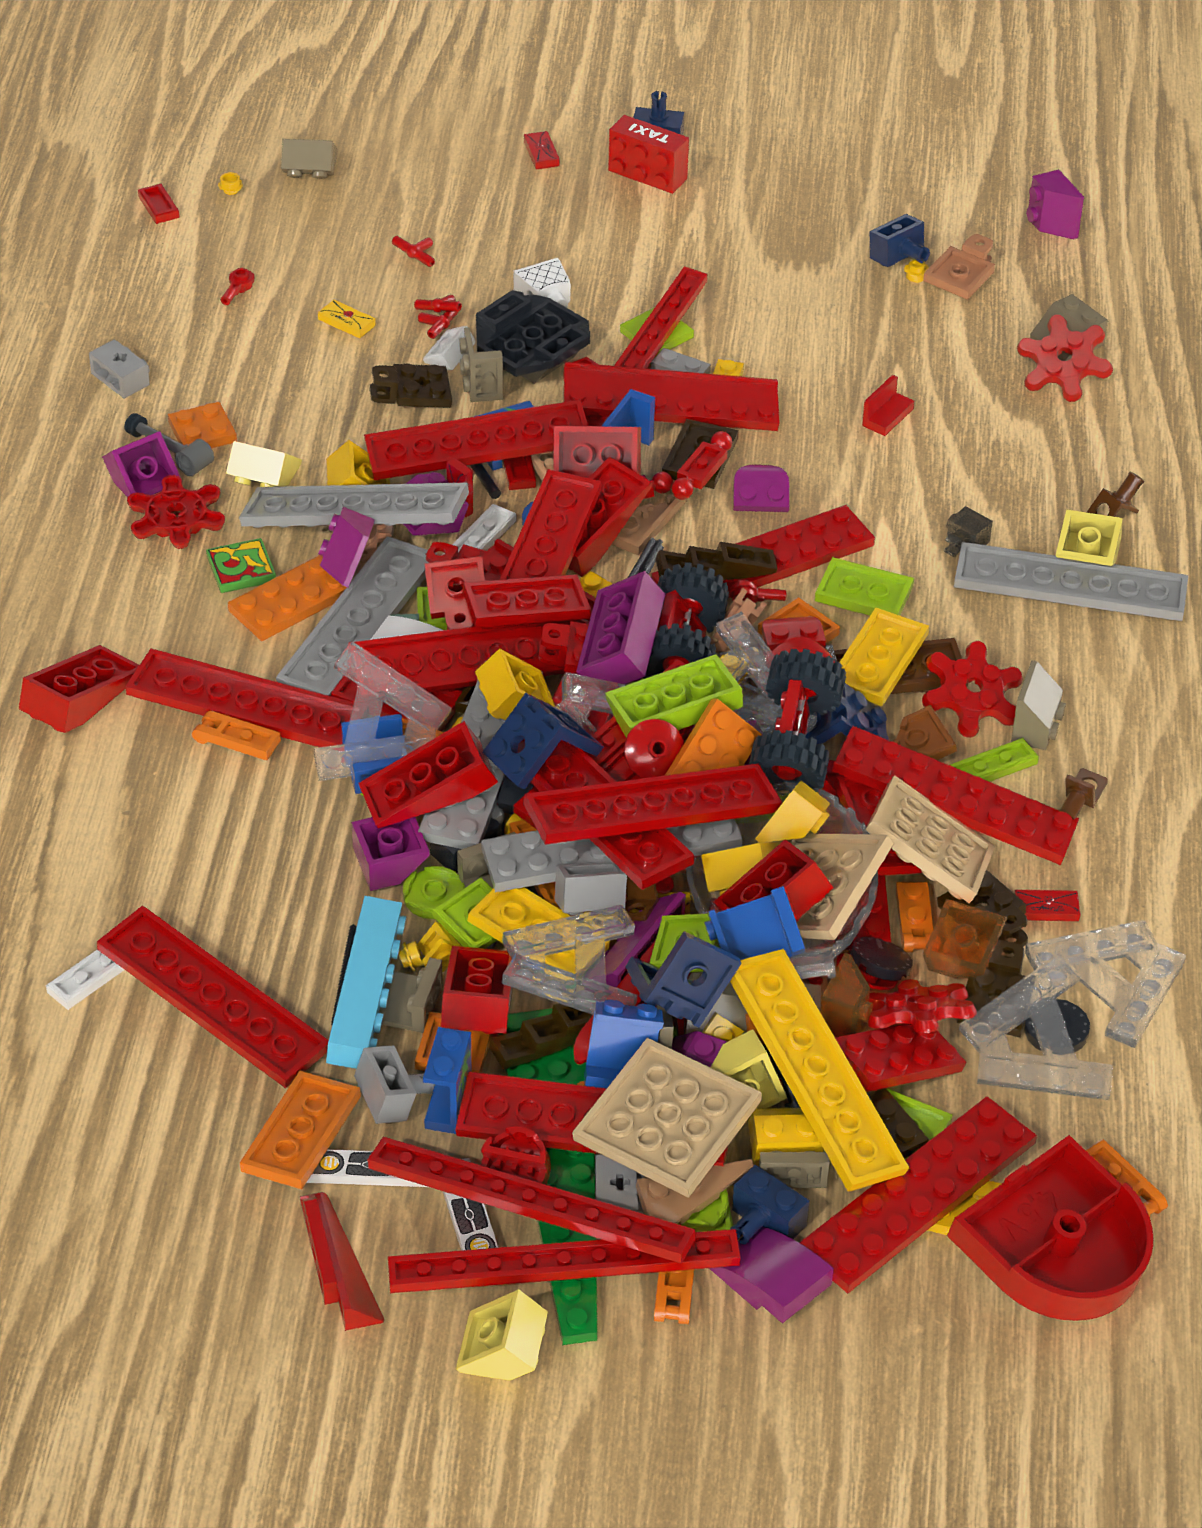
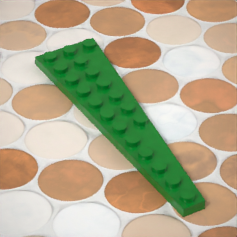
(571, 1171)

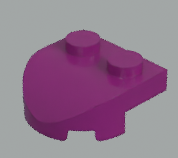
(761, 489)

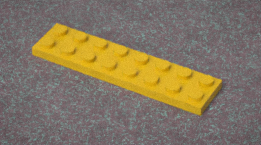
(817, 1071)

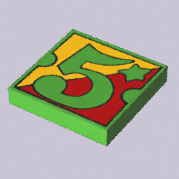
(240, 565)

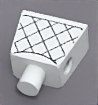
(545, 280)

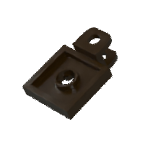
(405, 384)
(999, 901)
(998, 977)

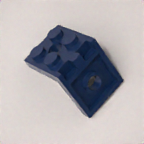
(853, 711)
(542, 729)
(672, 989)

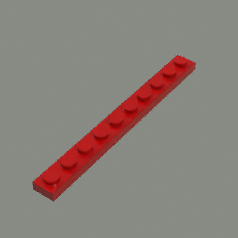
(660, 324)
(532, 1199)
(551, 1263)

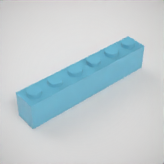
(365, 981)

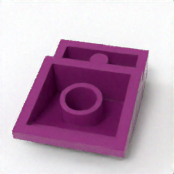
(777, 1274)

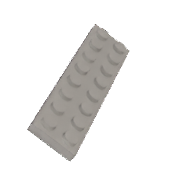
(383, 502)
(1071, 581)
(357, 614)
(467, 821)
(526, 861)

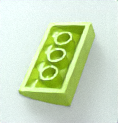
(675, 695)

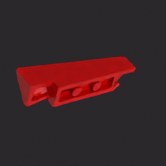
(337, 1265)

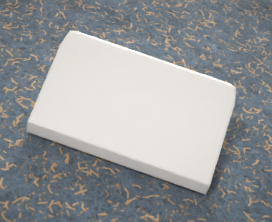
(447, 349)

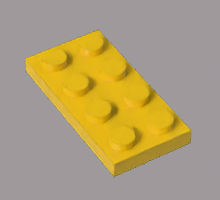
(882, 654)
(519, 909)

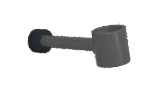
(188, 458)

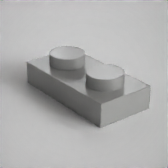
(675, 361)

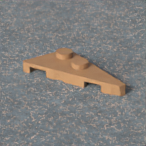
(646, 523)
(676, 1208)

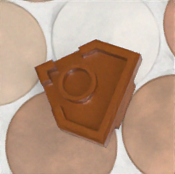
(925, 734)

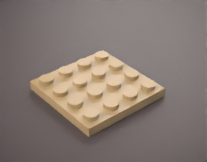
(931, 839)
(849, 865)
(667, 1117)

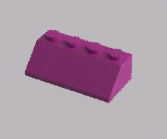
(622, 630)
(644, 936)

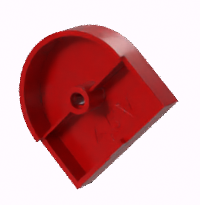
(1060, 1235)

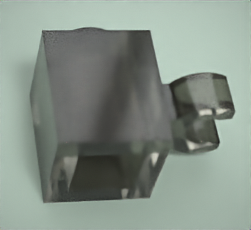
(967, 527)

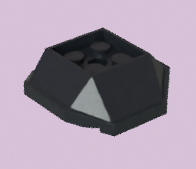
(531, 334)

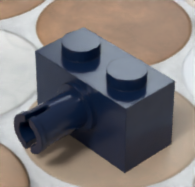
(659, 116)
(898, 241)
(767, 1204)

